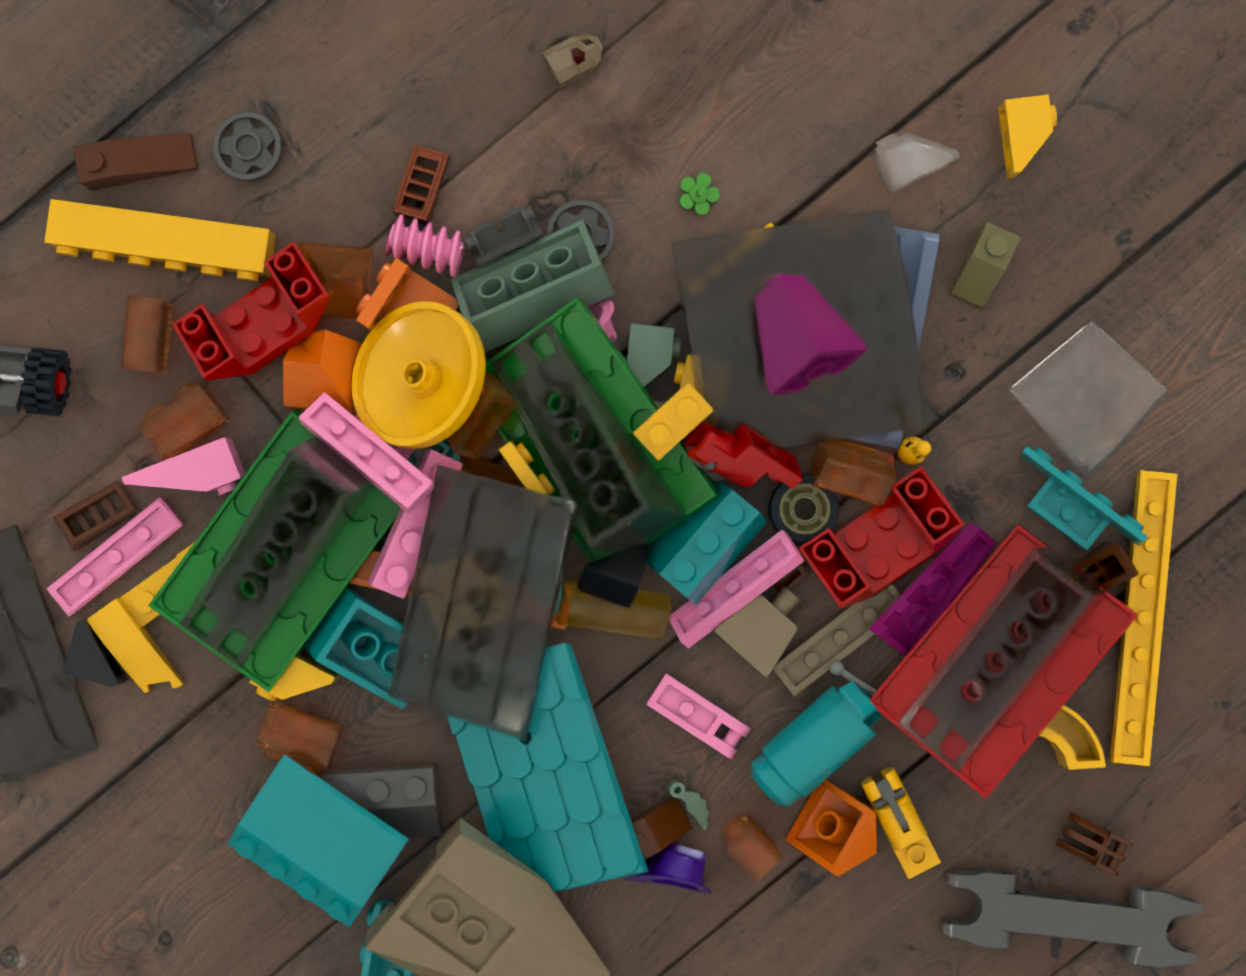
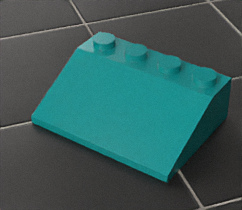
(317, 841)

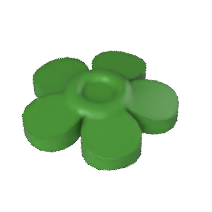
(698, 193)

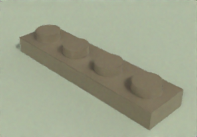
(832, 641)

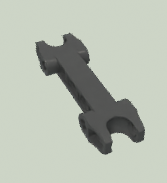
(1135, 924)

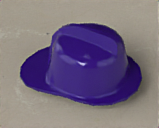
(676, 867)

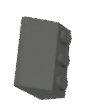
(396, 794)

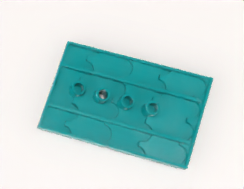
(556, 792)

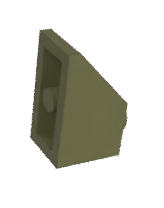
(984, 264)

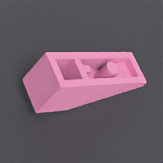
(205, 469)

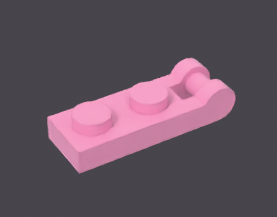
(697, 715)

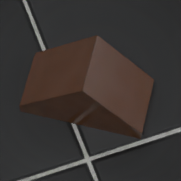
(1107, 565)

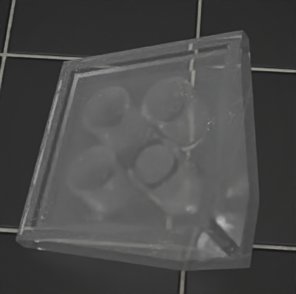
(1088, 397)

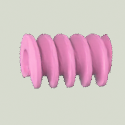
(426, 246)

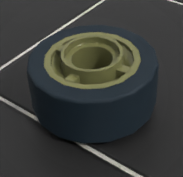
(782, 512)

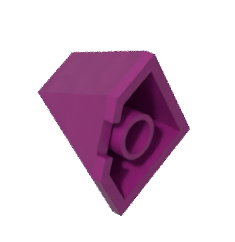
(801, 335)

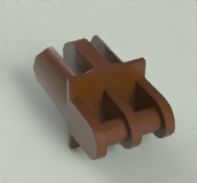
(1097, 846)

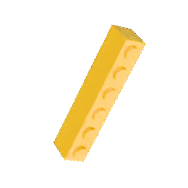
(159, 238)

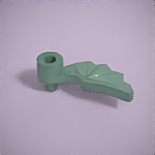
(693, 803)

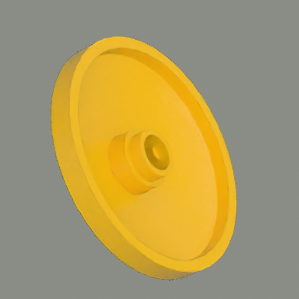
(418, 375)

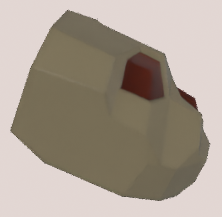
(573, 59)

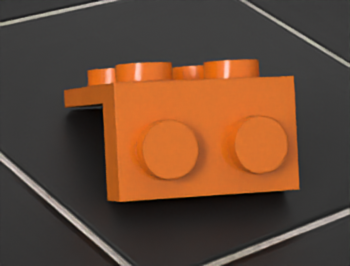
(397, 288)

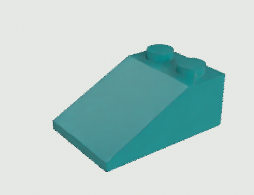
(359, 643)

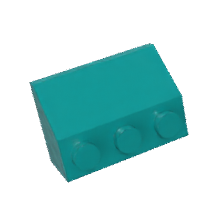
(706, 543)

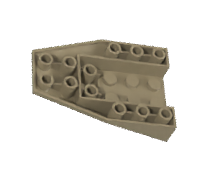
(481, 917)

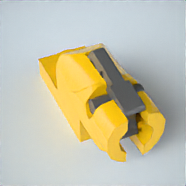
(900, 823)

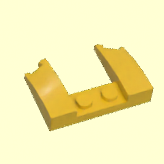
(124, 633)

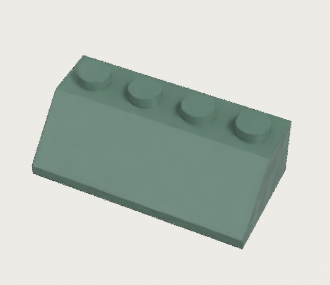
(531, 284)

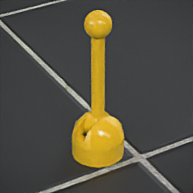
(909, 454)

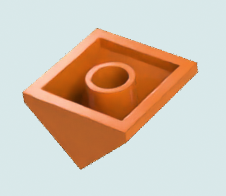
(318, 366)
(835, 829)

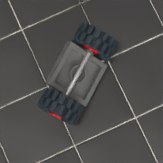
(33, 377)

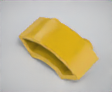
(1074, 741)

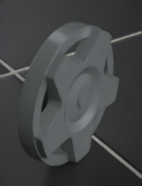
(247, 146)
(589, 214)

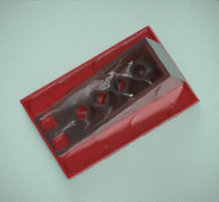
(1002, 660)

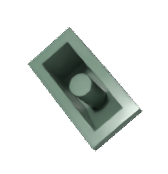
(651, 351)

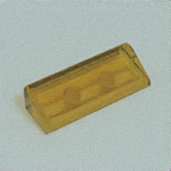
(644, 618)

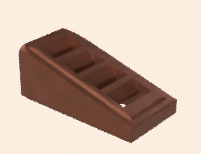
(410, 212)

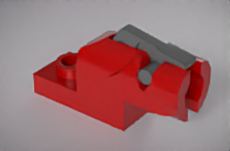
(740, 456)

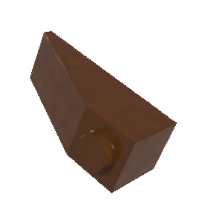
(133, 159)

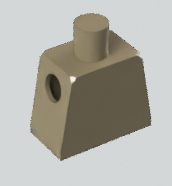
(761, 630)

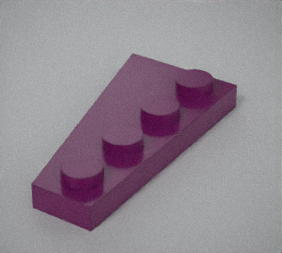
(933, 590)

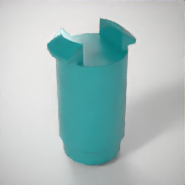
(815, 744)

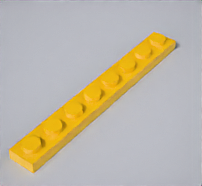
(1142, 640)

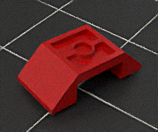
(259, 323)
(884, 541)

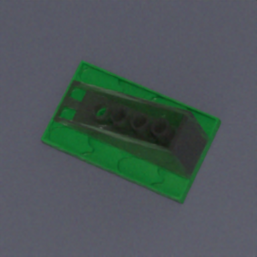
(579, 422)
(277, 555)

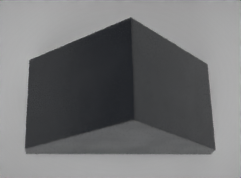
(615, 576)
(91, 659)

